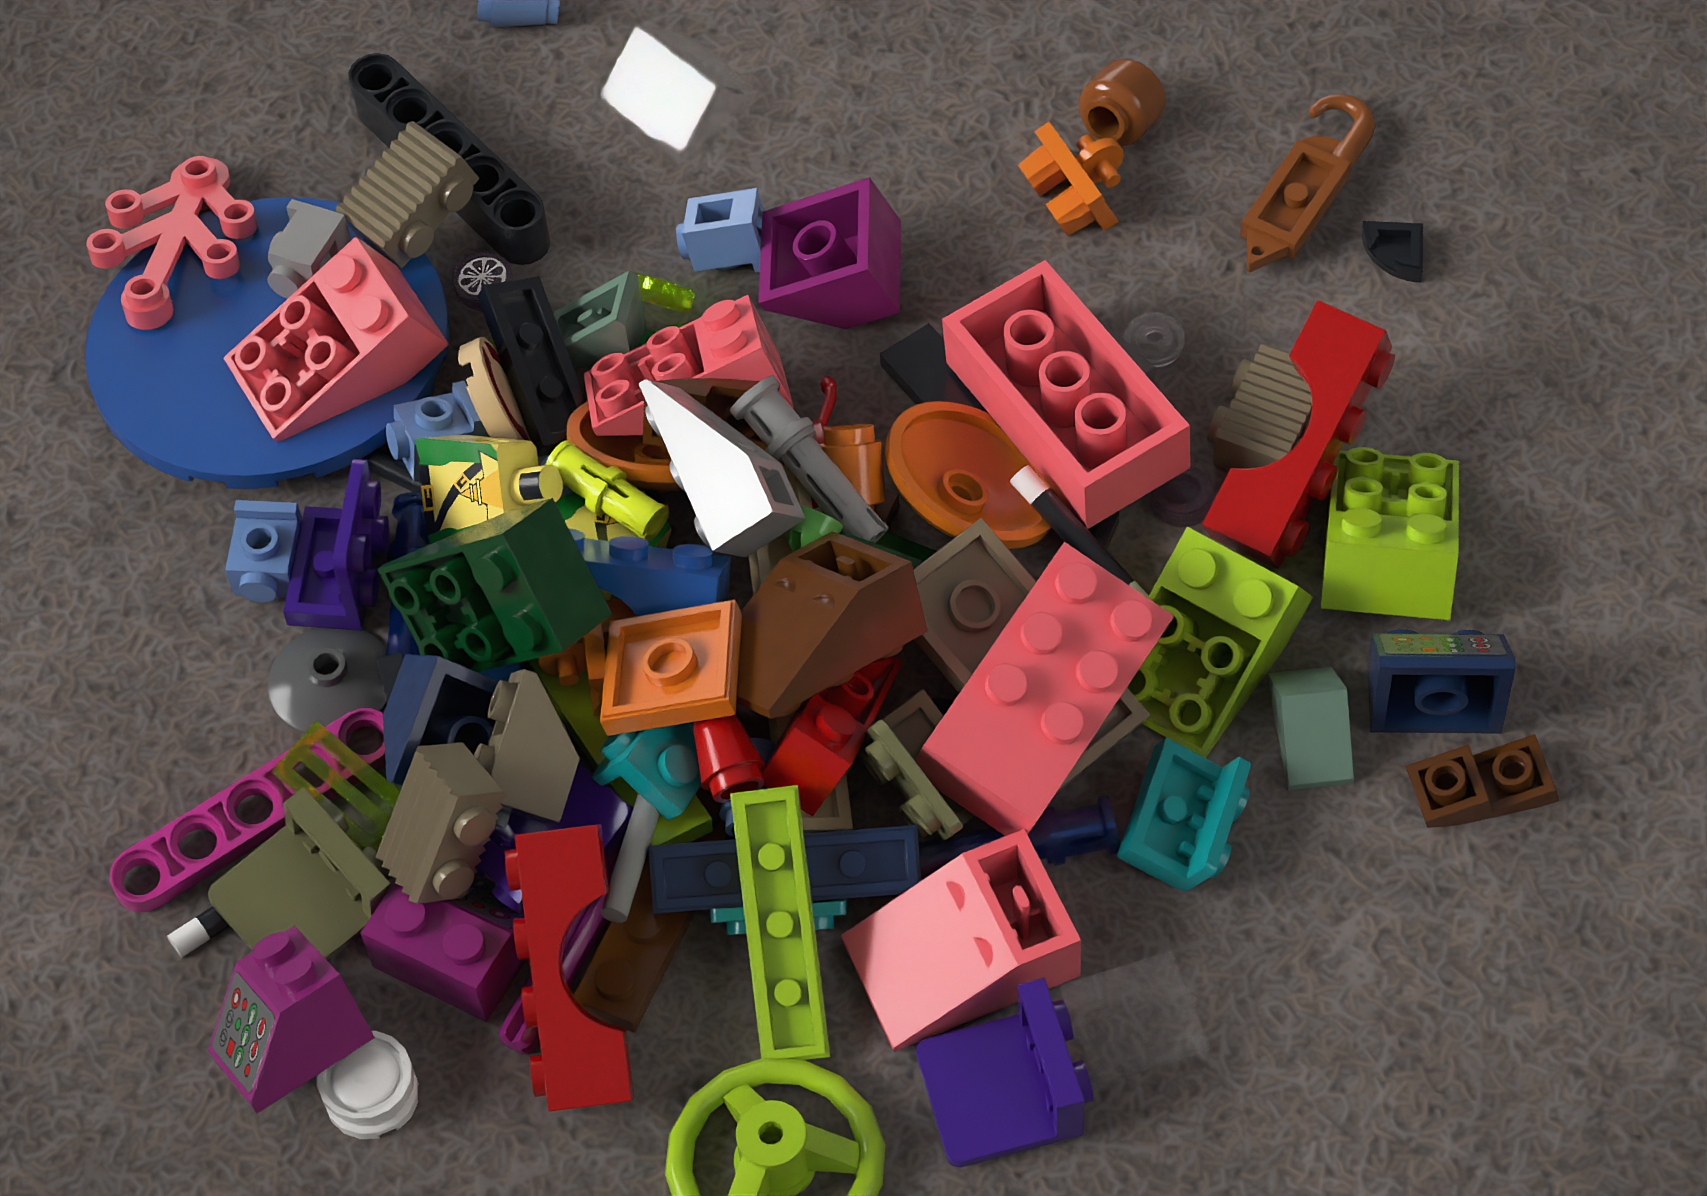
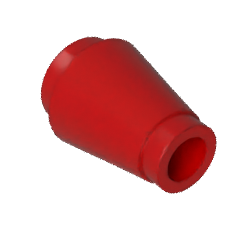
(727, 758)

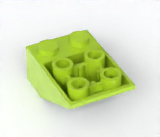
(1392, 534)
(1220, 643)

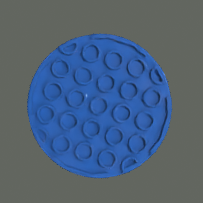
(177, 398)

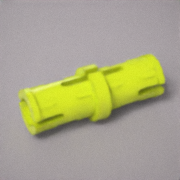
(608, 491)

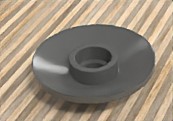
(304, 695)

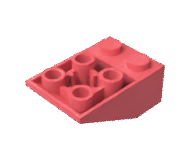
(335, 343)
(719, 345)
(964, 942)

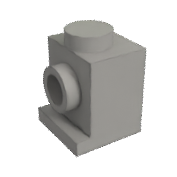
(304, 245)

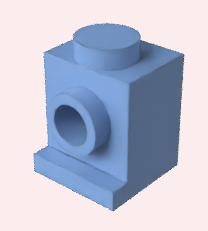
(722, 230)
(431, 417)
(263, 549)

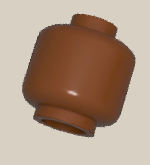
(1122, 101)

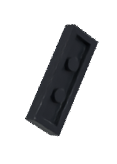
(533, 358)

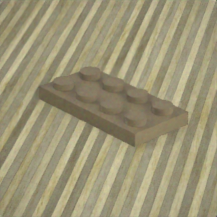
(968, 600)

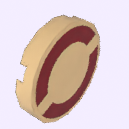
(491, 391)

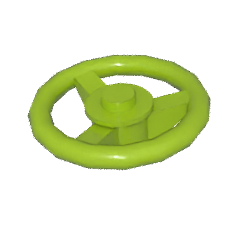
(774, 1144)

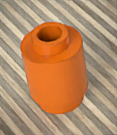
(859, 458)

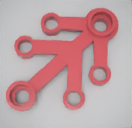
(193, 187)

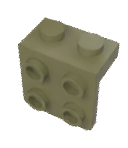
(890, 756)
(304, 879)

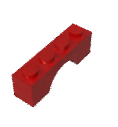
(1266, 506)
(581, 1055)

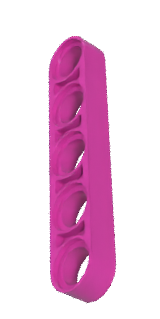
(220, 818)

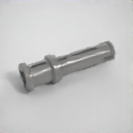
(792, 442)

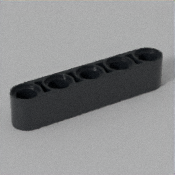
(501, 204)

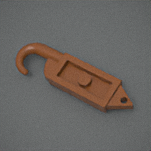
(1305, 185)

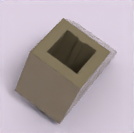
(528, 749)

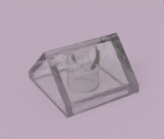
(675, 90)

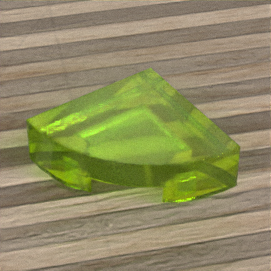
(665, 293)

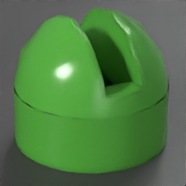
(812, 528)

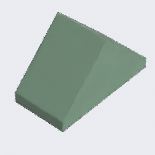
(603, 321)
(1312, 727)

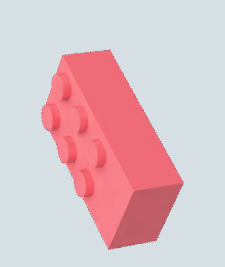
(1067, 394)
(1041, 692)

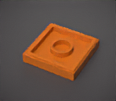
(671, 668)

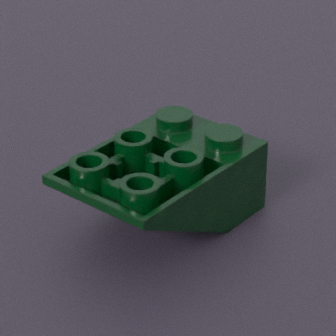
(498, 590)

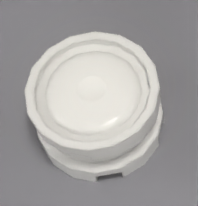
(370, 1089)

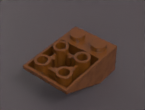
(823, 620)

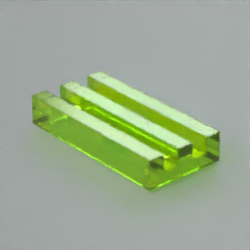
(357, 766)

